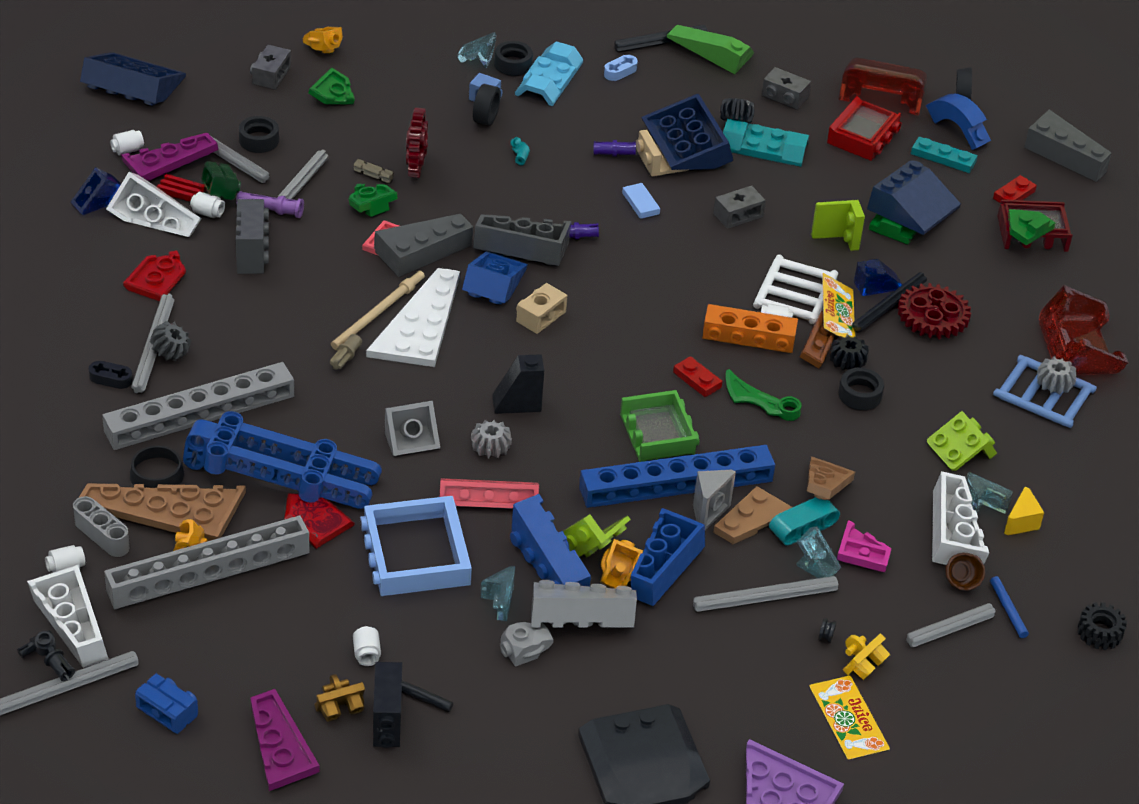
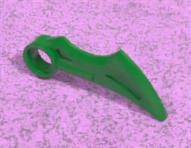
(743, 392)

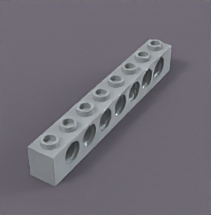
(204, 402)
(206, 562)

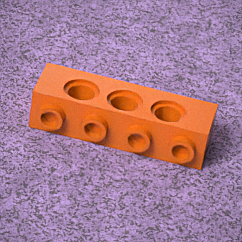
(750, 328)

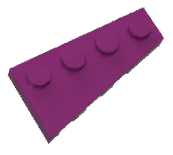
(170, 156)
(281, 744)

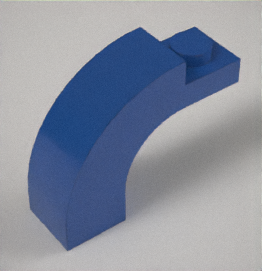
(965, 114)

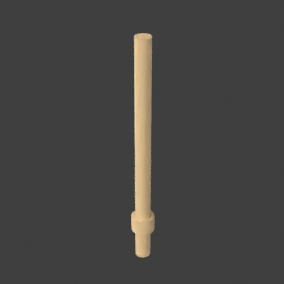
(405, 287)

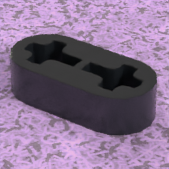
(110, 374)

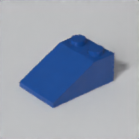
(493, 277)

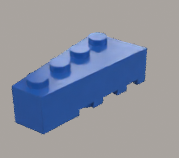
(545, 546)
(666, 555)

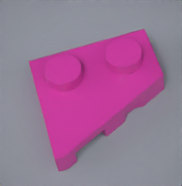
(863, 549)

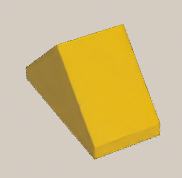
(1025, 514)

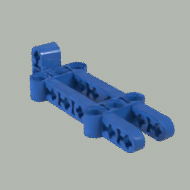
(219, 449)

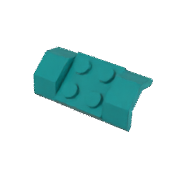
(766, 142)

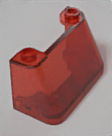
(887, 78)
(1073, 332)

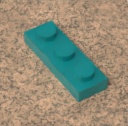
(944, 154)

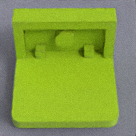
(961, 441)
(587, 537)

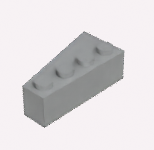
(582, 605)

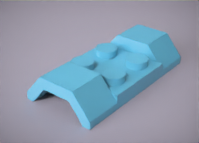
(551, 72)

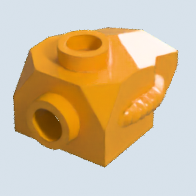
(324, 39)
(189, 535)
(619, 563)

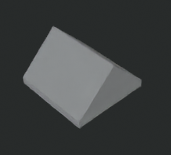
(411, 428)
(712, 495)

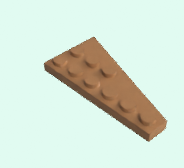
(170, 505)

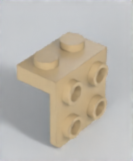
(652, 155)

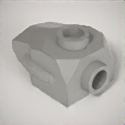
(524, 642)

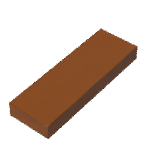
(817, 343)

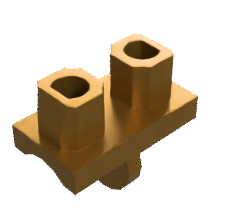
(337, 694)

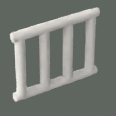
(773, 274)

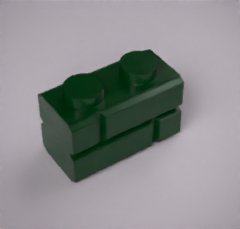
(220, 180)

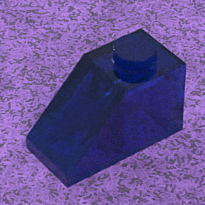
(95, 192)
(875, 278)

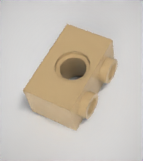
(541, 308)

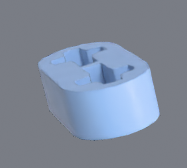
(620, 67)

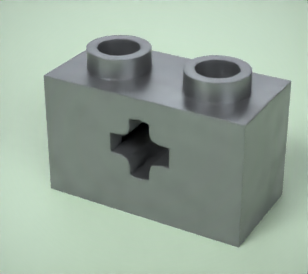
(271, 67)
(786, 88)
(739, 207)

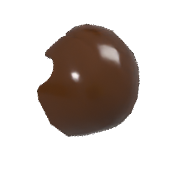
(965, 571)

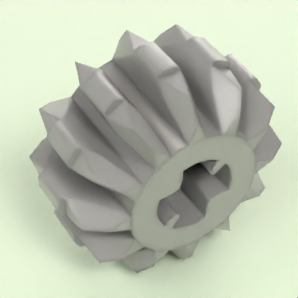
(1056, 375)
(491, 438)

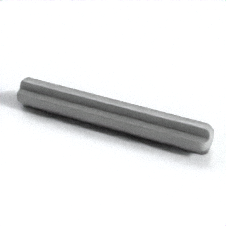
(241, 162)
(305, 175)
(950, 625)

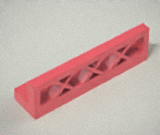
(486, 492)

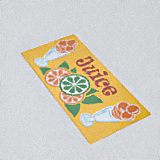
(838, 307)
(849, 717)

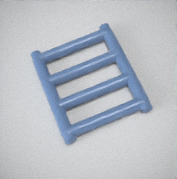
(1045, 411)

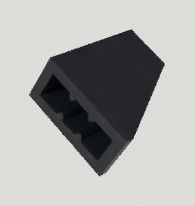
(521, 386)

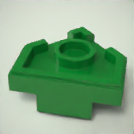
(333, 89)
(372, 199)
(1028, 225)
(891, 229)

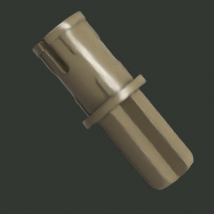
(346, 351)

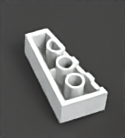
(955, 520)
(69, 610)

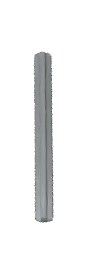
(148, 356)
(765, 593)
(56, 686)

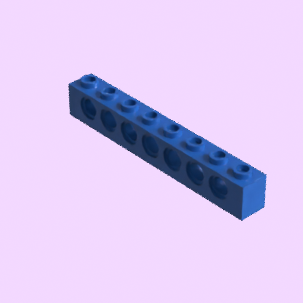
(672, 475)

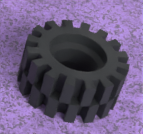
(1106, 616)

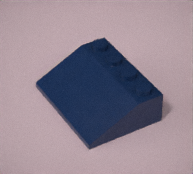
(130, 77)
(688, 135)
(913, 198)

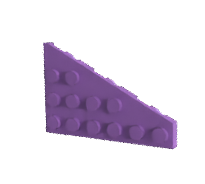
(781, 780)

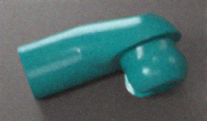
(521, 149)

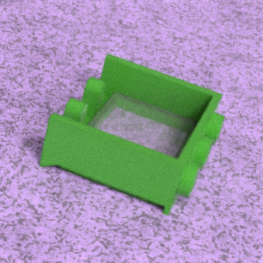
(658, 425)

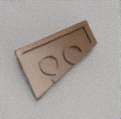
(827, 478)
(749, 516)

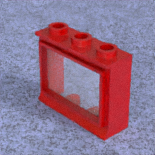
(864, 129)

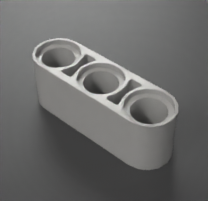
(101, 526)

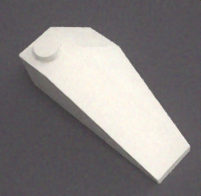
(148, 206)

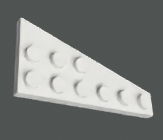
(420, 326)

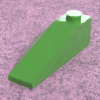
(717, 48)

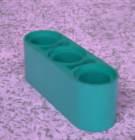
(794, 522)

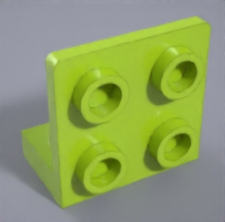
(839, 220)

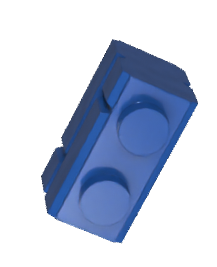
(167, 703)

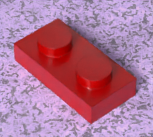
(1015, 190)
(697, 376)

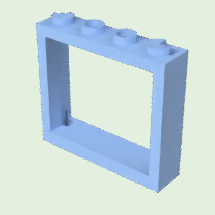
(424, 578)

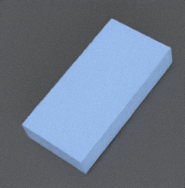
(641, 200)

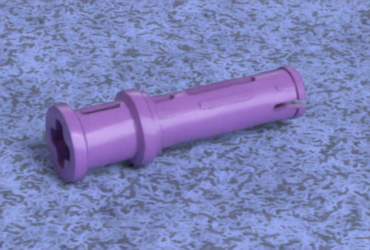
(280, 205)

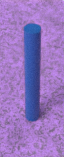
(1009, 607)

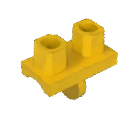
(857, 647)

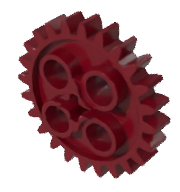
(417, 142)
(934, 311)

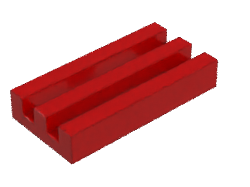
(180, 187)

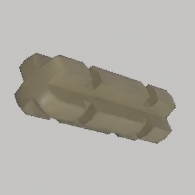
(373, 171)

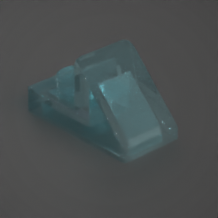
(480, 48)
(988, 493)
(818, 556)
(500, 589)

